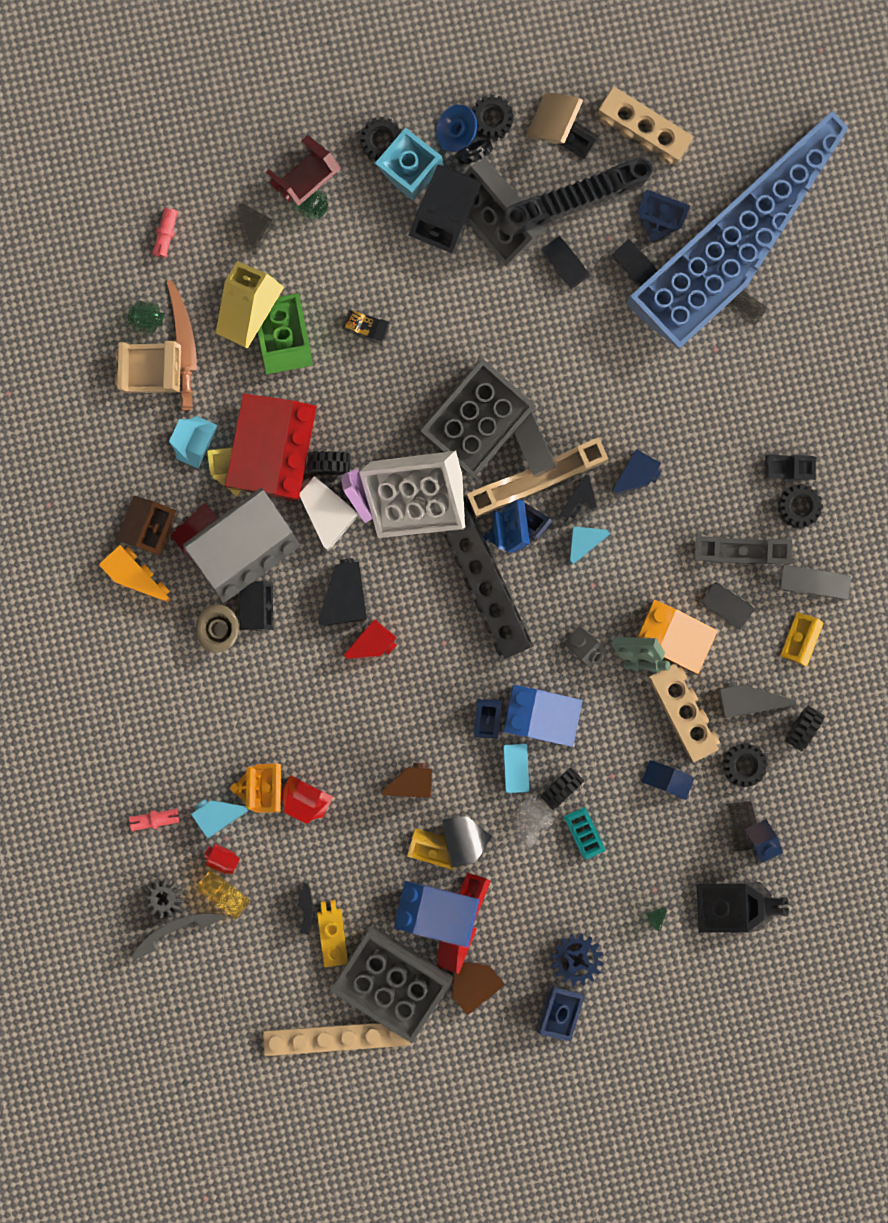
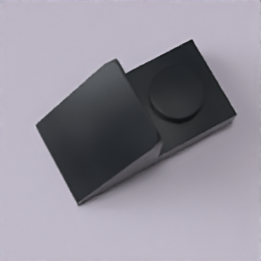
(582, 494)

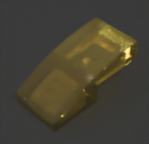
(223, 894)

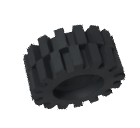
(499, 105)
(371, 129)
(328, 463)
(800, 520)
(804, 728)
(758, 771)
(562, 788)

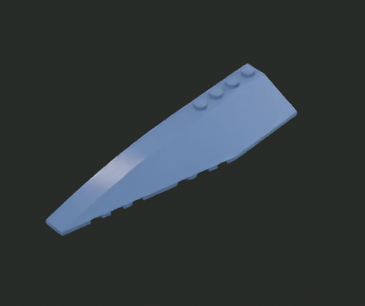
(733, 246)

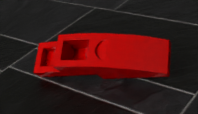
(452, 955)

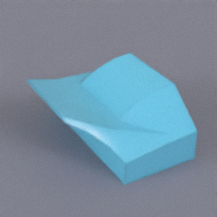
(192, 440)

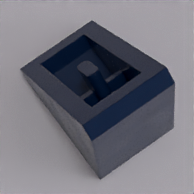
(536, 522)
(487, 718)
(668, 779)

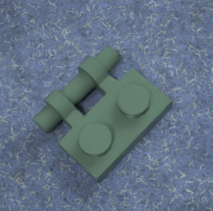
(641, 653)

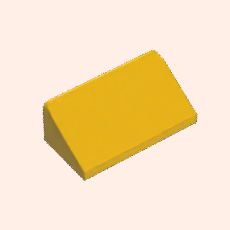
(801, 638)
(429, 848)

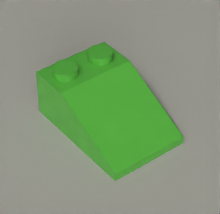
(285, 336)

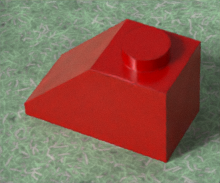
(372, 643)

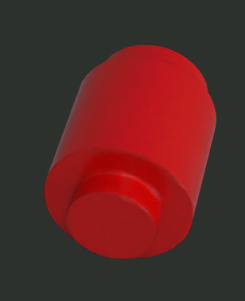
(221, 859)

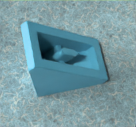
(584, 540)

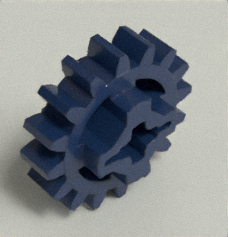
(571, 969)

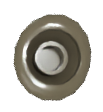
(217, 628)

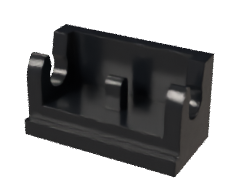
(256, 606)

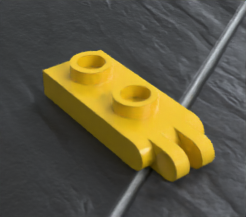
(332, 935)

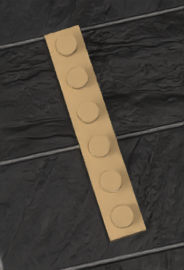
(330, 1039)

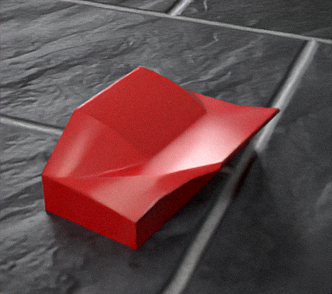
(304, 800)

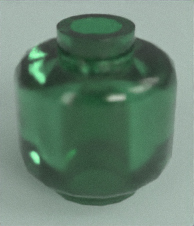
(313, 206)
(145, 316)

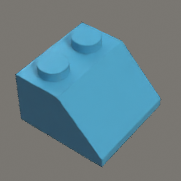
(409, 163)

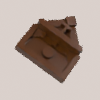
(474, 985)

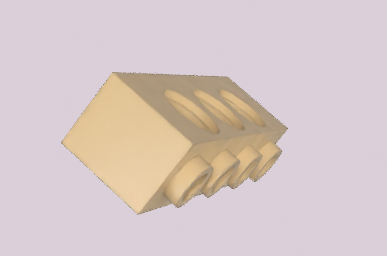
(640, 114)
(694, 749)

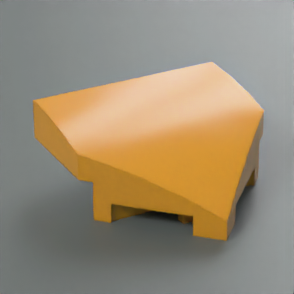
(260, 788)

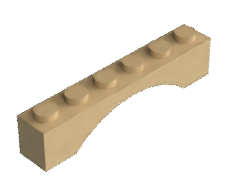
(525, 484)

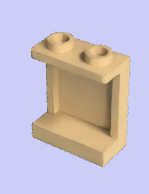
(148, 367)

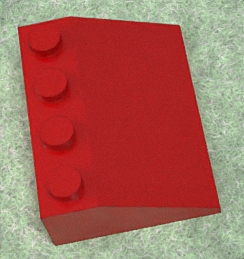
(270, 446)

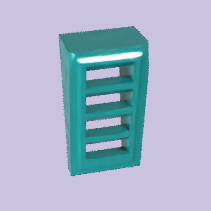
(592, 829)

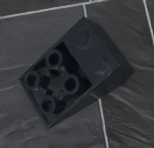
(445, 209)

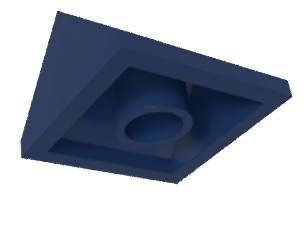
(559, 1013)

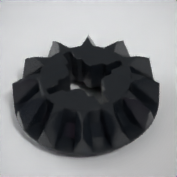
(475, 152)

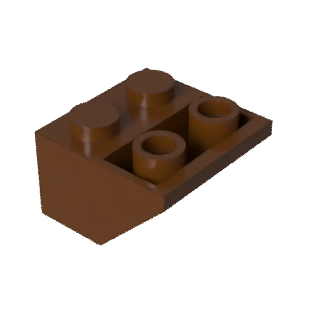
(147, 525)

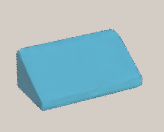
(516, 768)

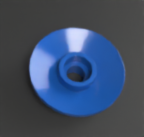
(449, 128)

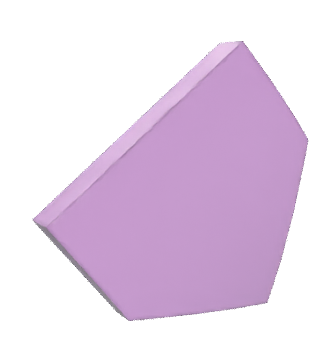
(355, 492)

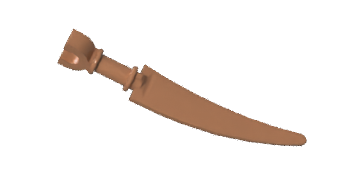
(185, 338)

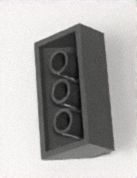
(490, 205)

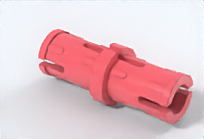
(165, 232)
(154, 819)

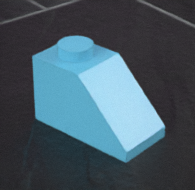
(216, 815)

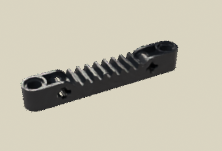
(576, 197)

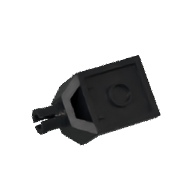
(736, 907)

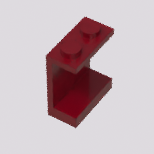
(307, 175)

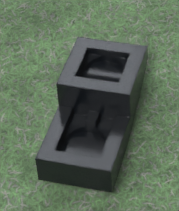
(565, 262)
(634, 262)
(790, 467)
(306, 901)

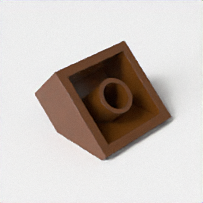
(412, 782)

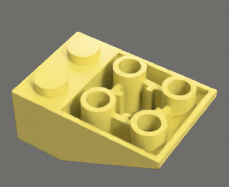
(245, 303)

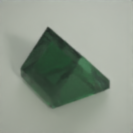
(656, 917)

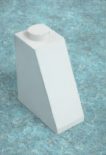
(327, 511)

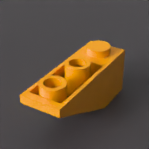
(127, 572)

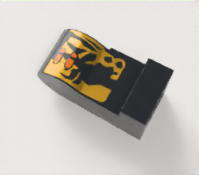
(366, 327)

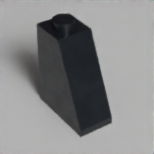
(344, 595)

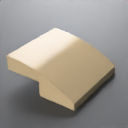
(554, 118)

